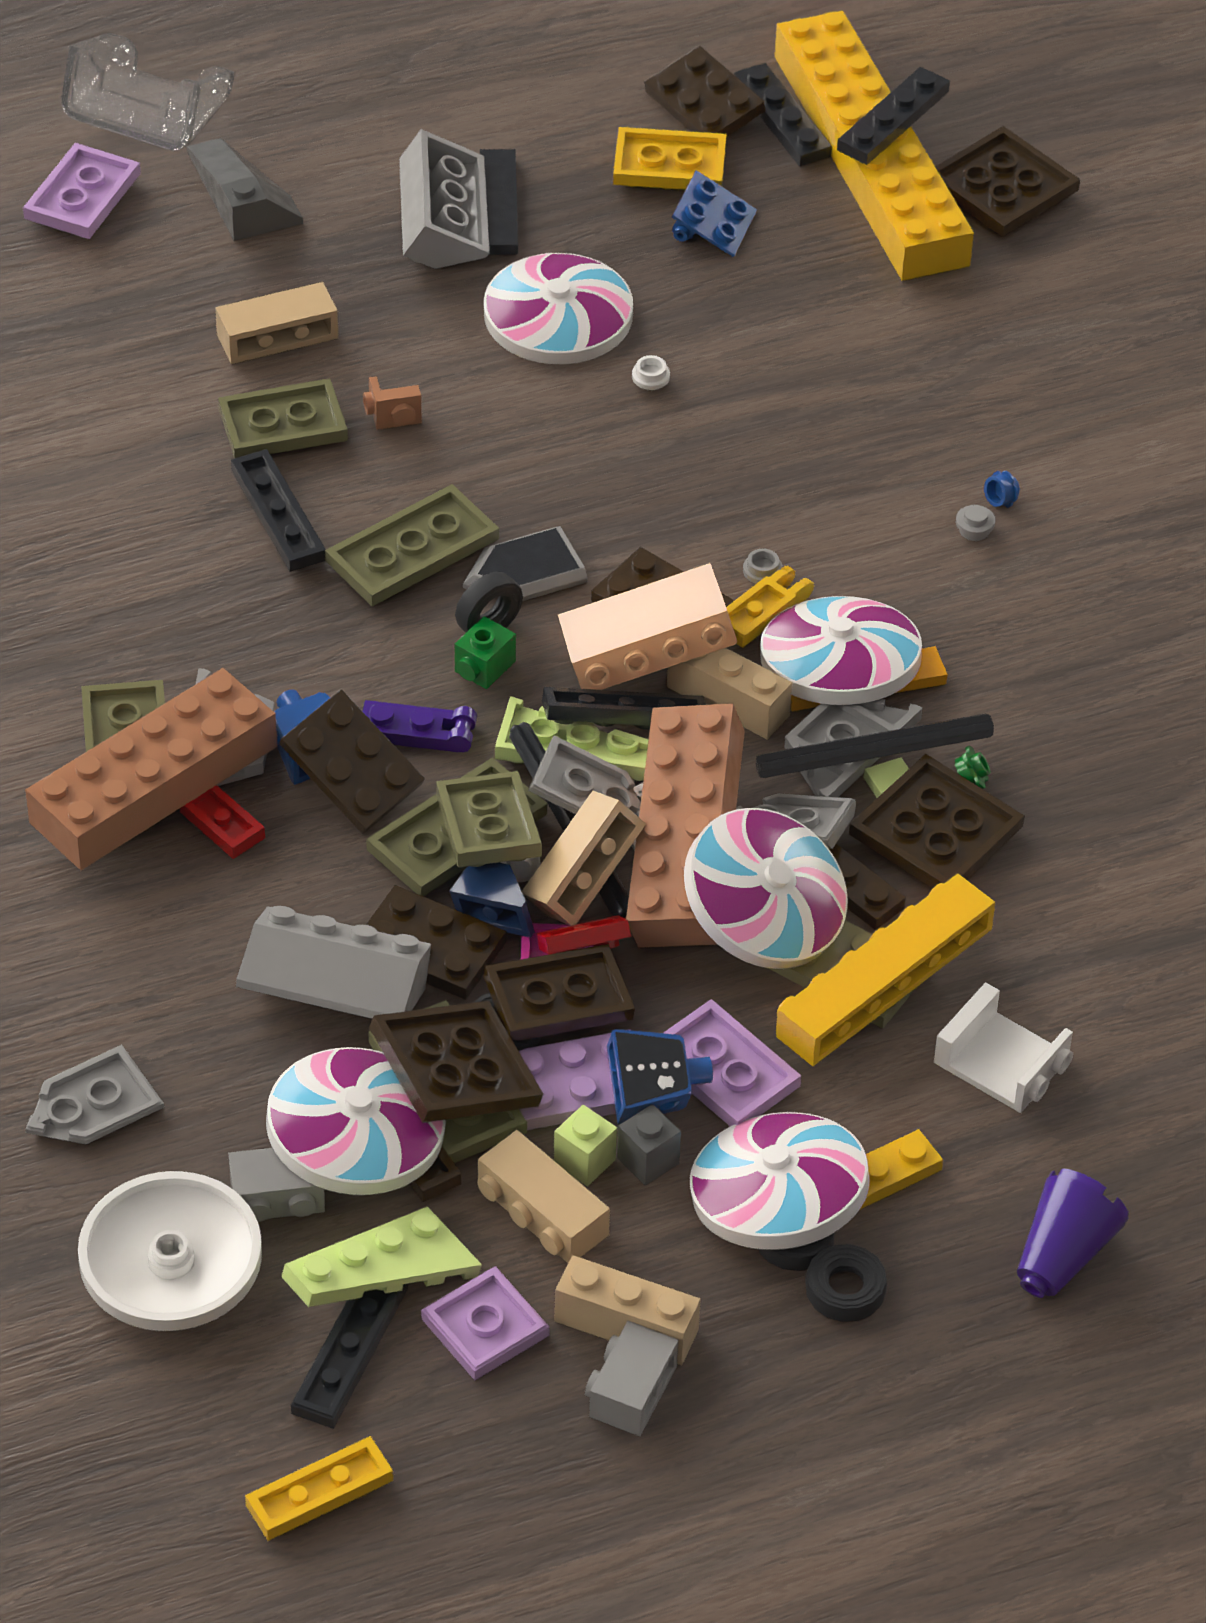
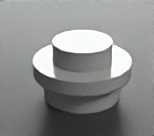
(975, 522)
(761, 564)

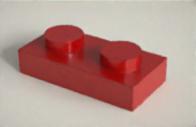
(224, 821)
(585, 934)

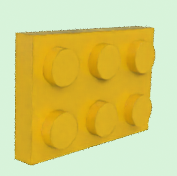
(667, 157)

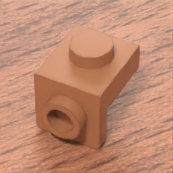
(393, 406)

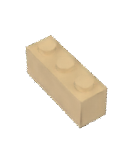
(277, 322)
(729, 678)
(583, 858)
(543, 1197)
(604, 1300)

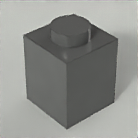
(648, 1144)

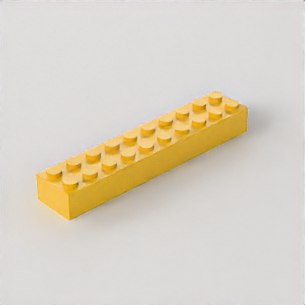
(899, 187)

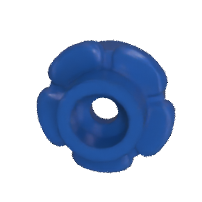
(1001, 489)

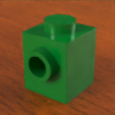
(485, 652)

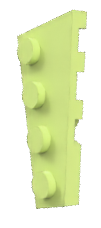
(382, 1259)

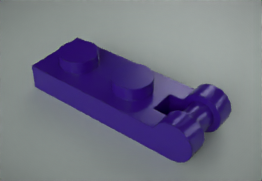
(423, 725)

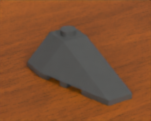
(241, 192)

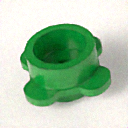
(973, 767)

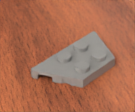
(842, 722)

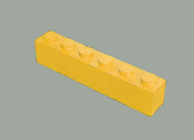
(884, 969)

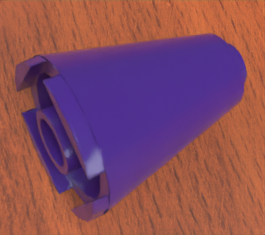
(1067, 1231)

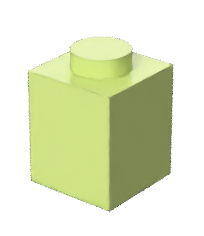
(585, 1145)

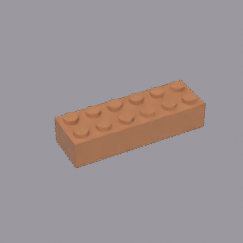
(151, 768)
(686, 785)

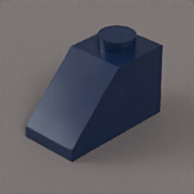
(493, 897)

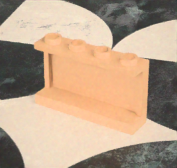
(647, 629)

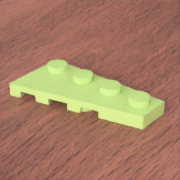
(616, 747)

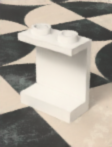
(1000, 1053)

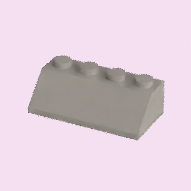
(443, 202)
(333, 963)

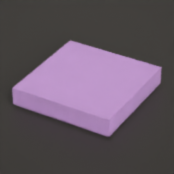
(485, 1323)

